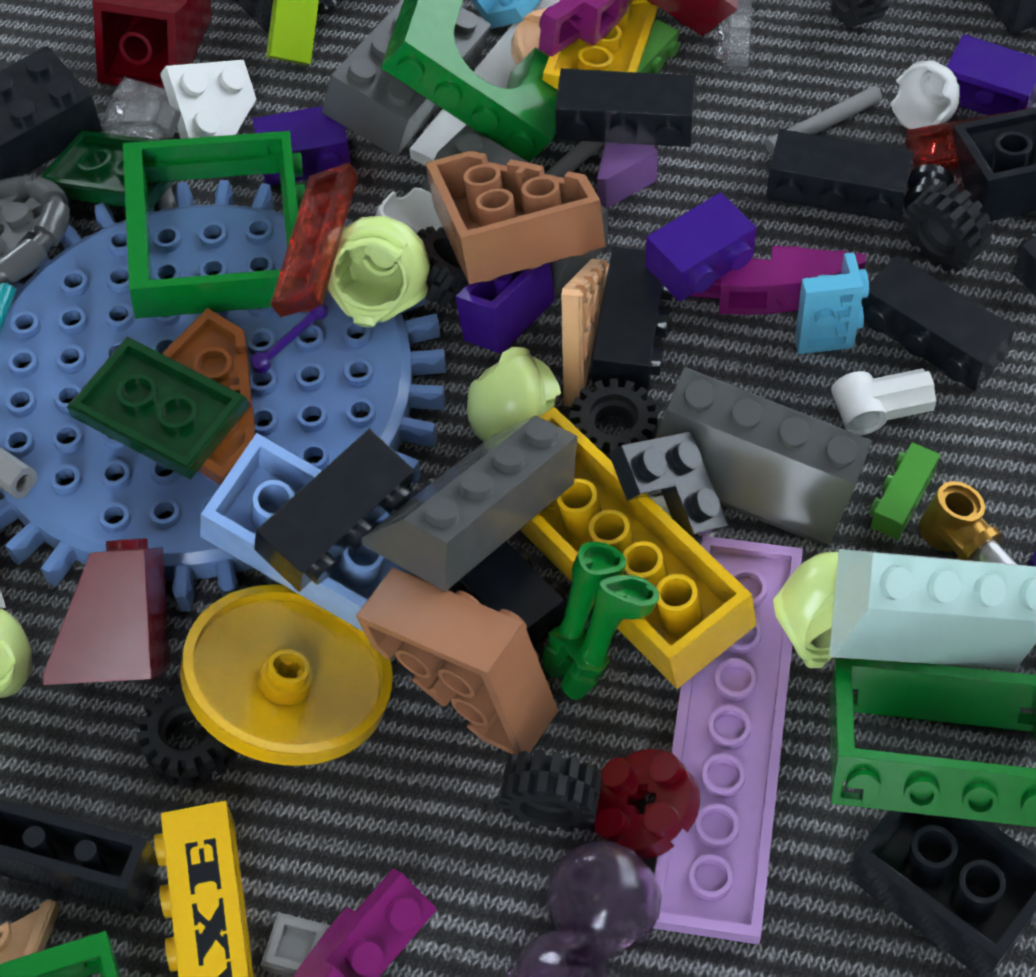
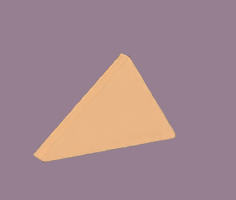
(580, 318)

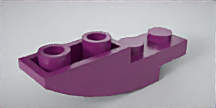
(578, 19)
(774, 283)
(373, 935)

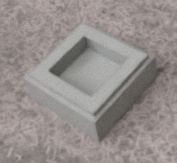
(290, 944)

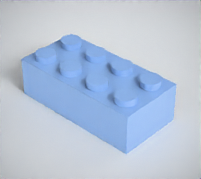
(254, 491)

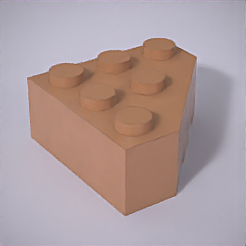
(512, 214)
(463, 656)

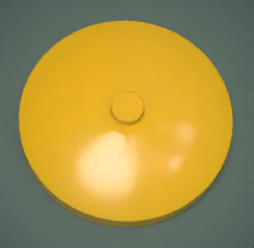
(283, 677)

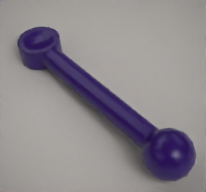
(261, 361)

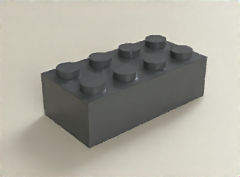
(381, 105)

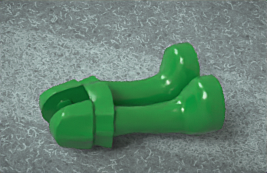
(616, 597)

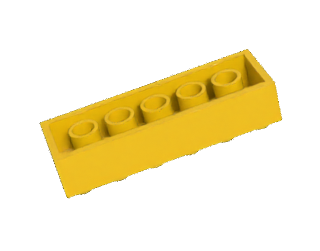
(699, 601)

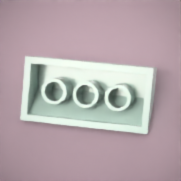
(932, 610)

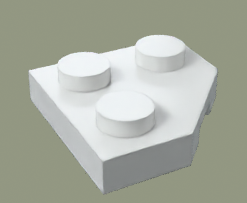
(209, 96)

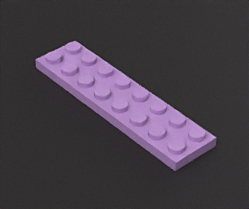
(732, 746)

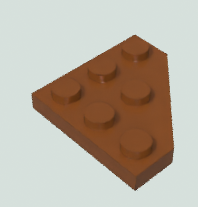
(220, 353)

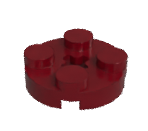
(630, 780)

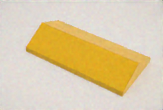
(617, 51)

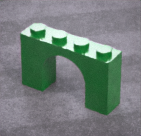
(428, 61)

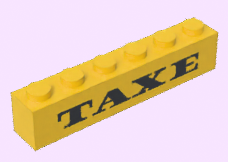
(203, 893)

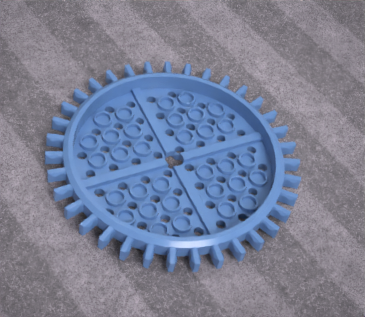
(184, 244)

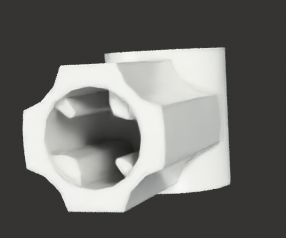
(869, 402)

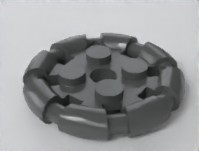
(31, 221)

